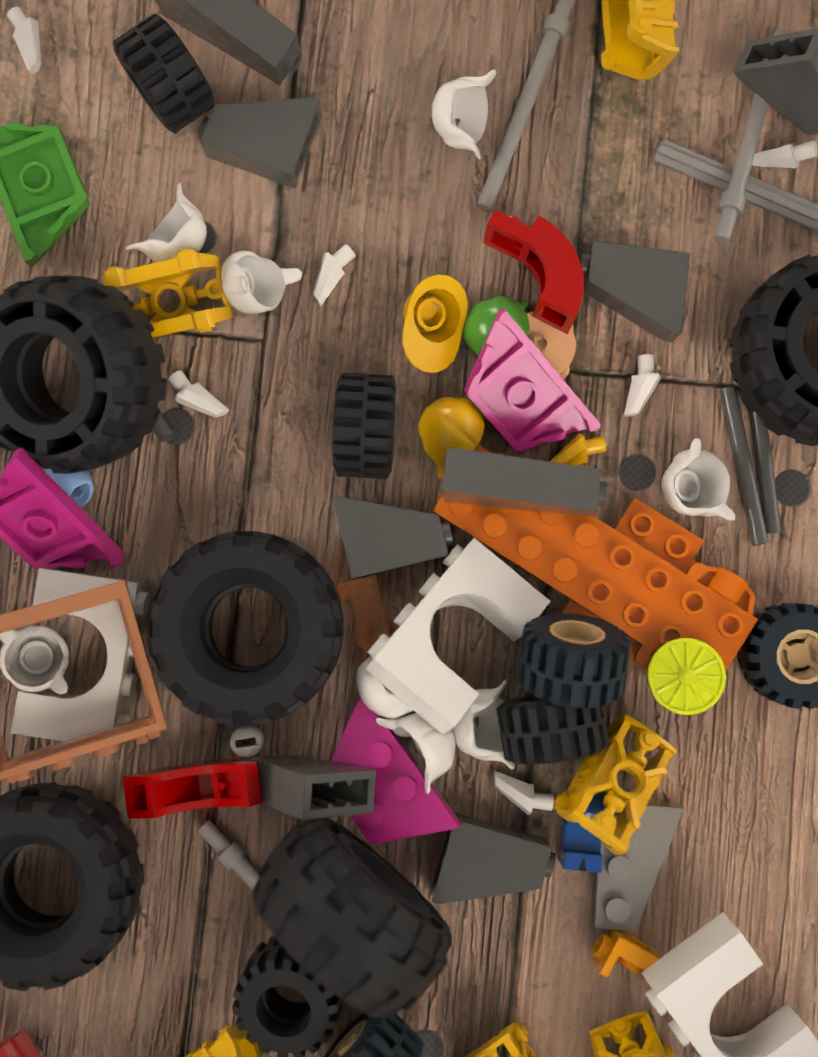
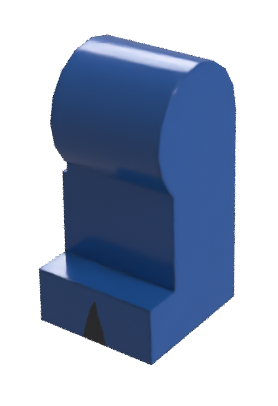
(579, 847)

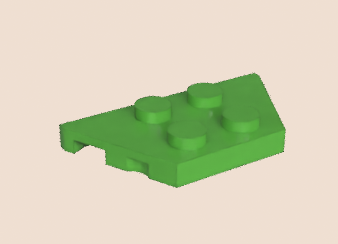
(39, 186)

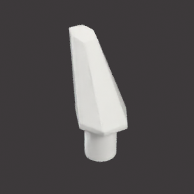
(26, 38)
(786, 155)
(331, 272)
(641, 385)
(196, 396)
(522, 793)

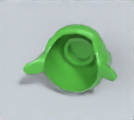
(482, 317)

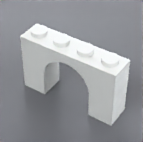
(408, 659)
(104, 706)
(696, 976)

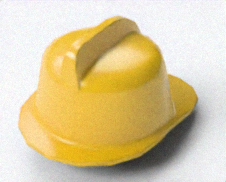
(434, 323)

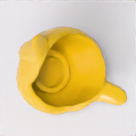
(450, 424)

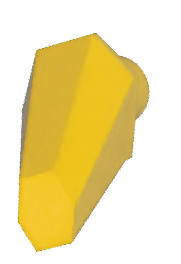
(578, 450)

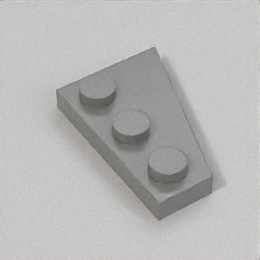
(628, 879)

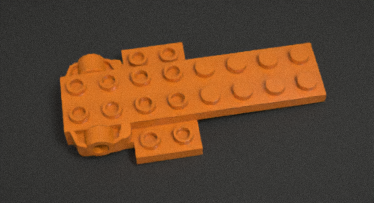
(626, 575)

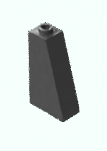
(240, 31)
(521, 483)

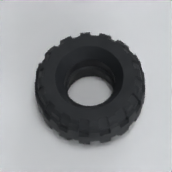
(771, 354)
(115, 367)
(184, 640)
(89, 833)
(351, 918)

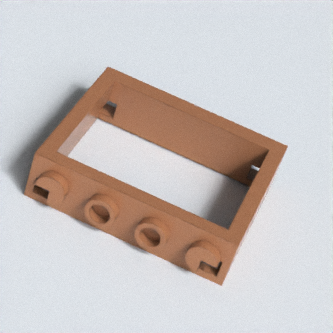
(106, 740)

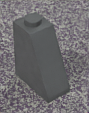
(785, 75)
(262, 136)
(639, 284)
(388, 537)
(315, 787)
(489, 861)

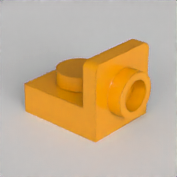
(632, 952)

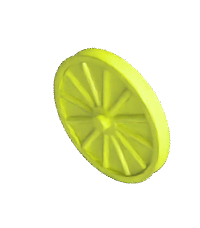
(686, 676)

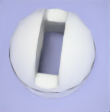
(245, 732)

